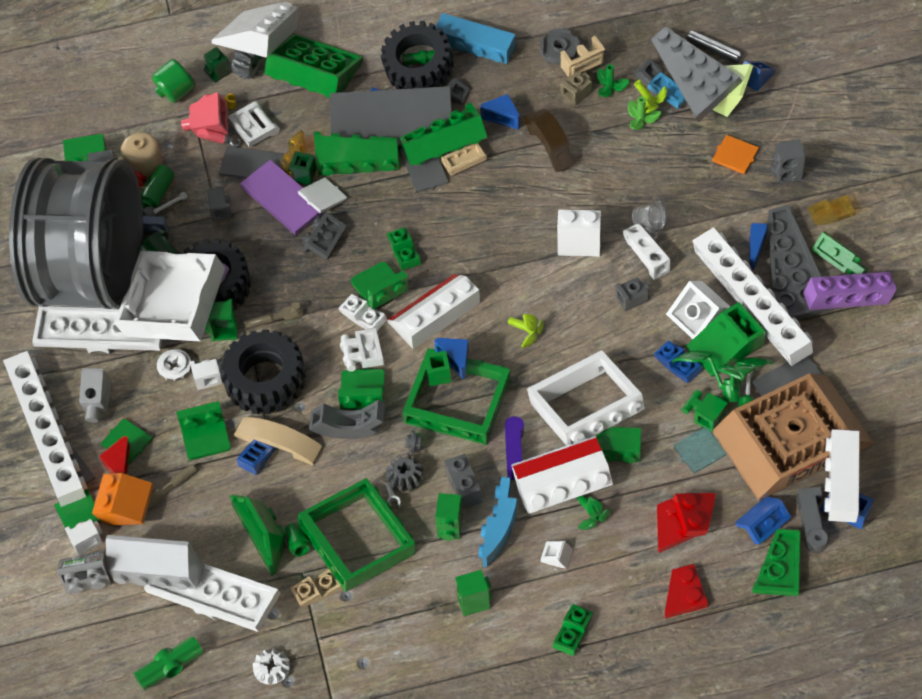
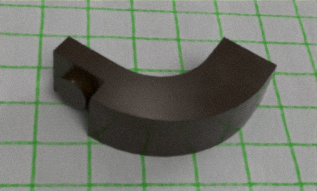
(548, 130)

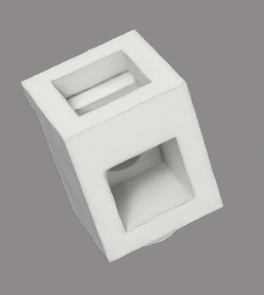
(206, 373)
(84, 536)

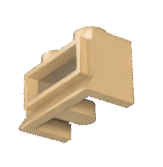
(586, 59)

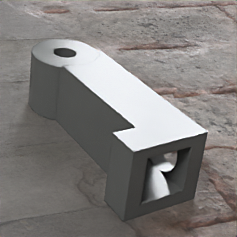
(807, 501)

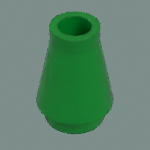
(297, 541)

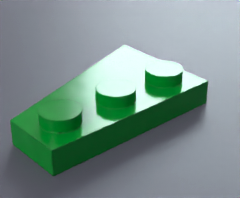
(781, 566)

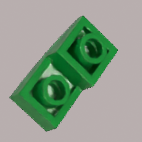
(403, 248)
(572, 630)

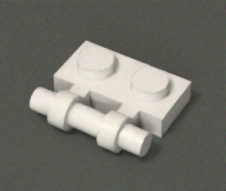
(368, 348)

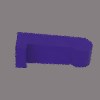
(513, 433)

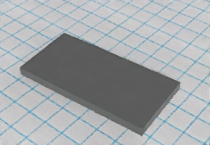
(387, 111)

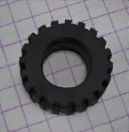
(260, 348)

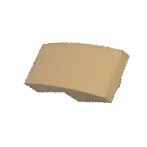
(316, 589)

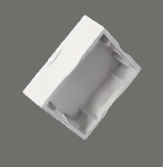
(170, 296)

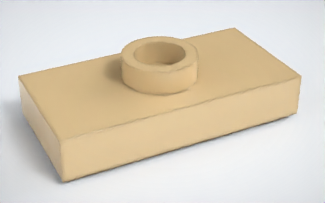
(464, 158)

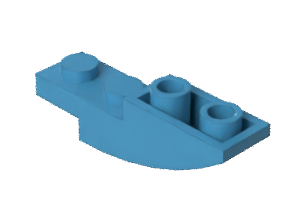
(500, 526)

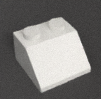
(696, 308)

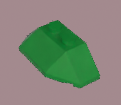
(262, 529)

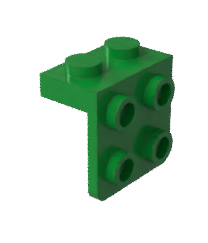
(380, 284)
(361, 388)

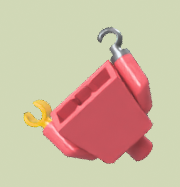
(210, 118)

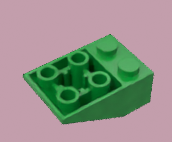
(728, 337)

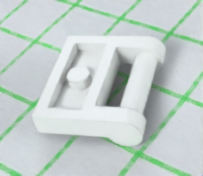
(249, 128)

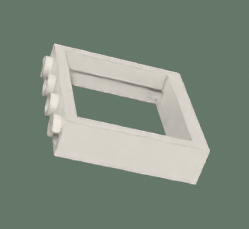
(575, 376)

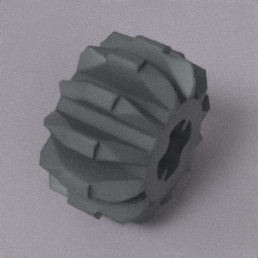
(245, 64)
(404, 473)

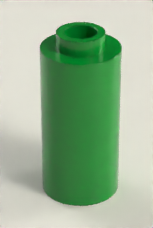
(157, 186)

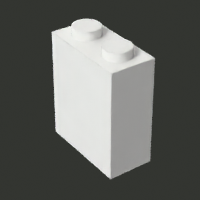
(579, 232)

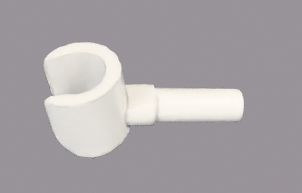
(392, 498)

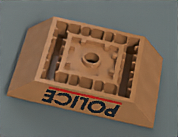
(771, 453)

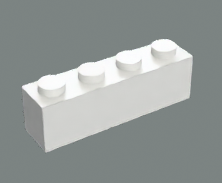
(843, 476)

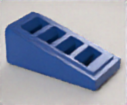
(757, 237)
(255, 467)

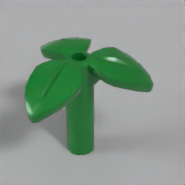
(606, 79)
(595, 511)

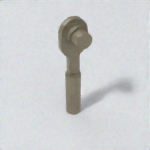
(289, 313)
(158, 494)

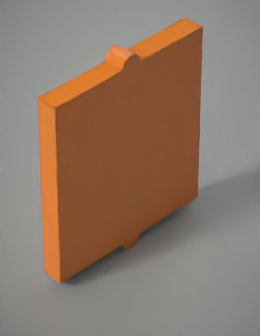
(735, 154)

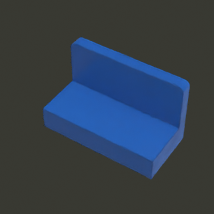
(764, 519)

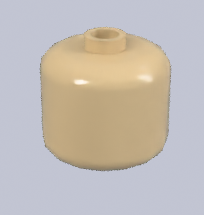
(142, 153)

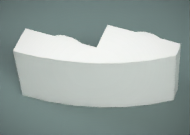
(361, 314)

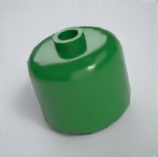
(173, 81)

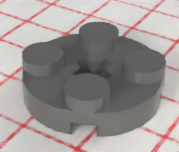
(550, 42)

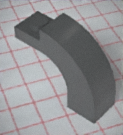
(347, 424)

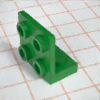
(203, 430)

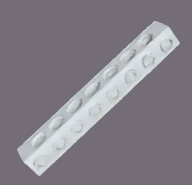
(791, 349)
(18, 368)

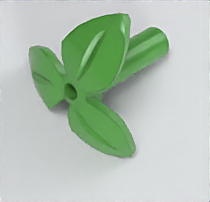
(638, 111)

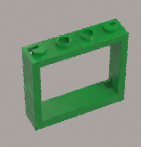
(452, 426)
(382, 508)

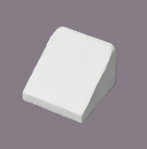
(557, 553)

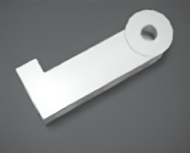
(647, 250)

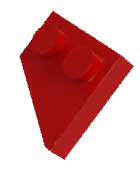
(694, 512)
(669, 526)
(684, 592)

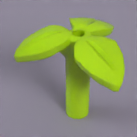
(651, 101)
(530, 325)

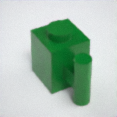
(707, 412)

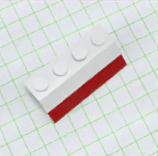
(435, 310)
(561, 474)

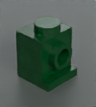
(216, 65)
(303, 167)

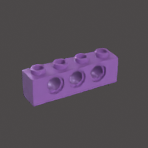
(849, 290)

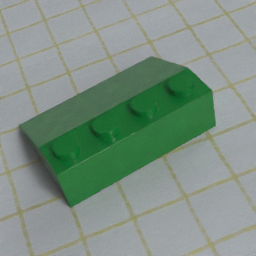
(312, 65)

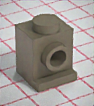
(576, 87)

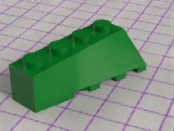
(444, 136)
(355, 154)

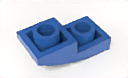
(684, 370)

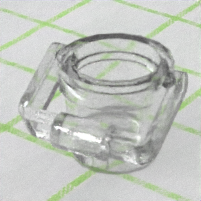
(650, 217)

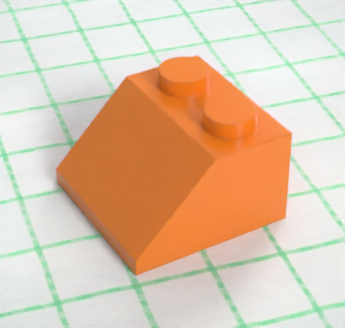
(122, 500)

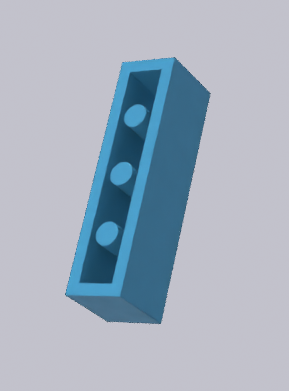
(477, 38)

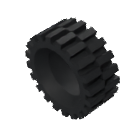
(422, 77)
(238, 281)

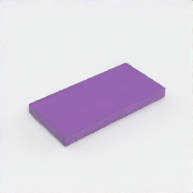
(280, 197)

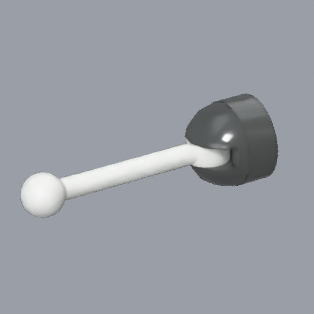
(152, 211)

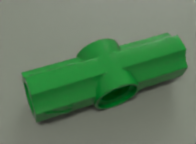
(168, 663)

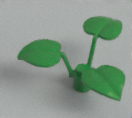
(731, 385)

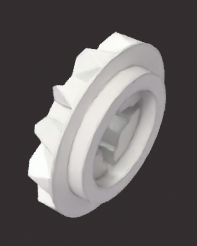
(172, 357)
(277, 673)

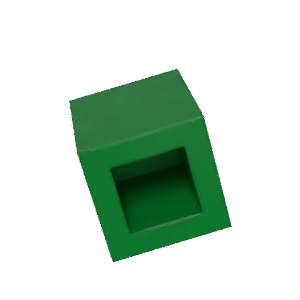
(437, 368)

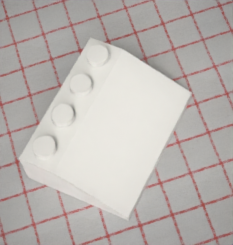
(260, 29)

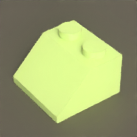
(728, 103)

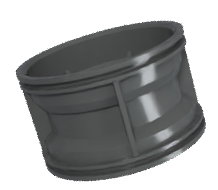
(75, 232)

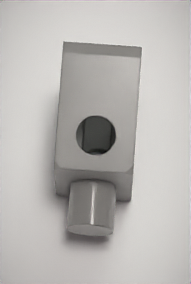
(94, 393)

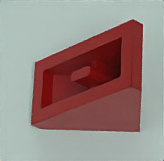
(116, 457)

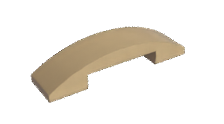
(279, 436)

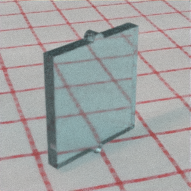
(699, 450)

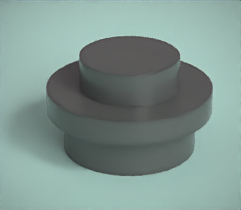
(413, 441)

